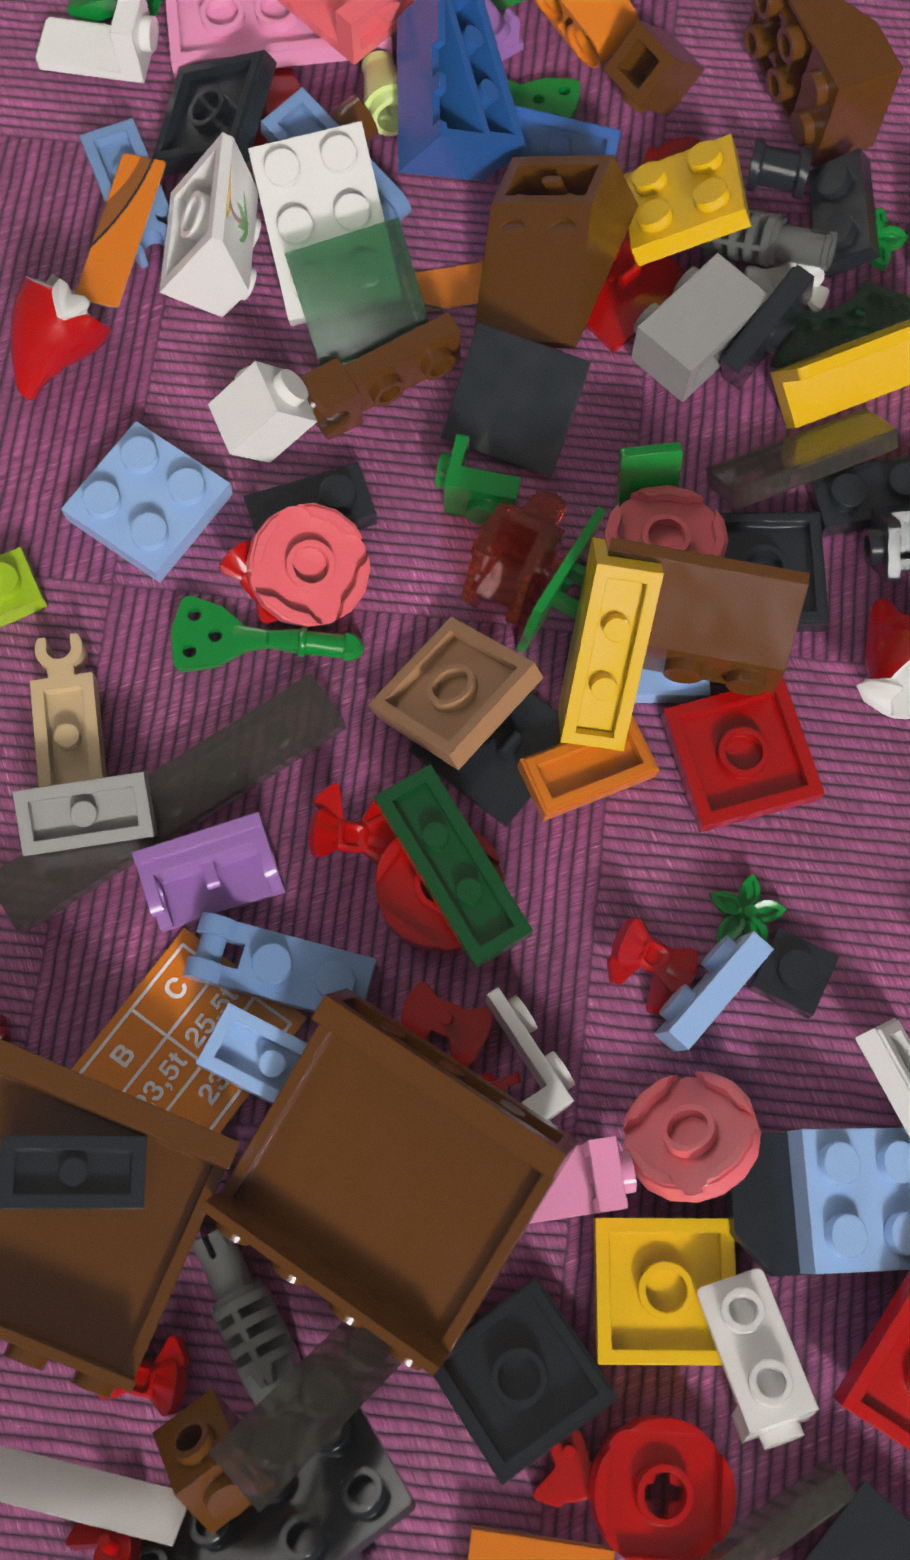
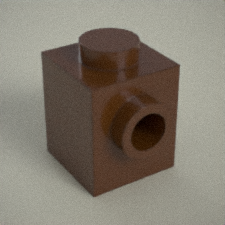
(652, 69)
(192, 1472)

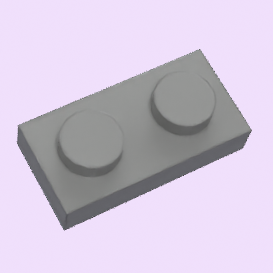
(84, 813)

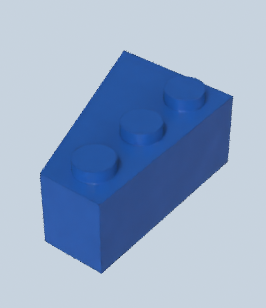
(453, 93)

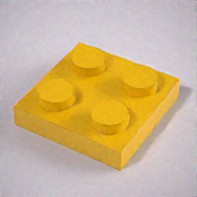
(687, 200)
(649, 1288)

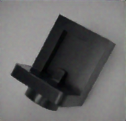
(888, 541)

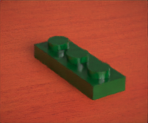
(453, 866)

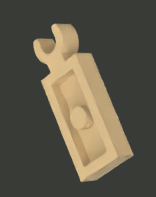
(67, 717)

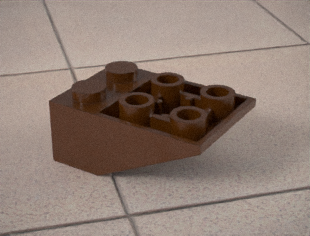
(825, 71)
(552, 245)

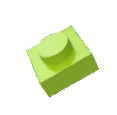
(18, 588)

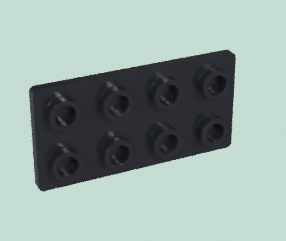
(324, 1513)

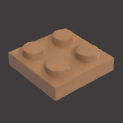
(455, 692)

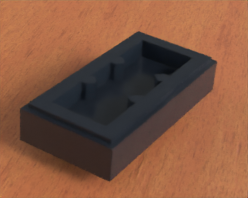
(769, 328)

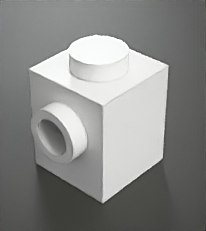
(262, 411)

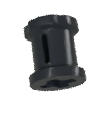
(779, 168)

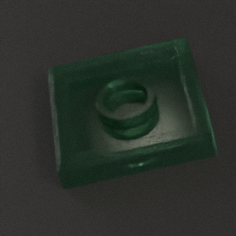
(357, 291)

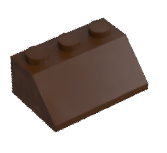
(720, 617)

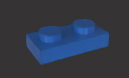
(562, 136)

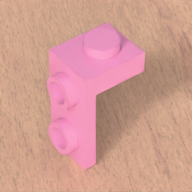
(590, 1182)

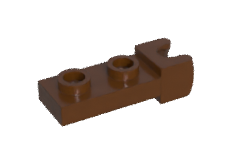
(380, 376)

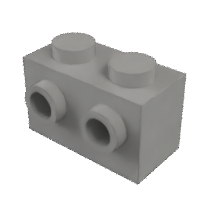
(695, 326)

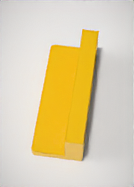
(844, 376)
(607, 648)

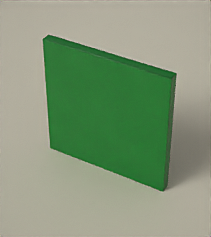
(556, 591)

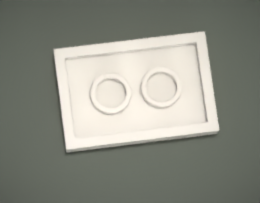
(314, 192)

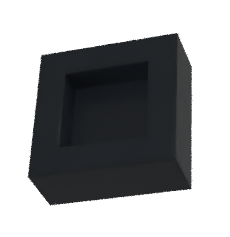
(794, 974)

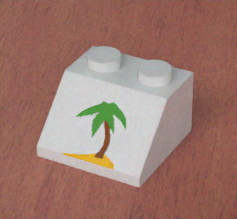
(212, 232)

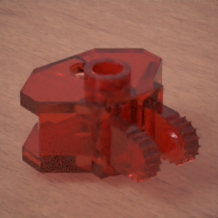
(516, 555)

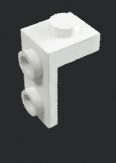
(102, 50)
(547, 1070)
(757, 1359)

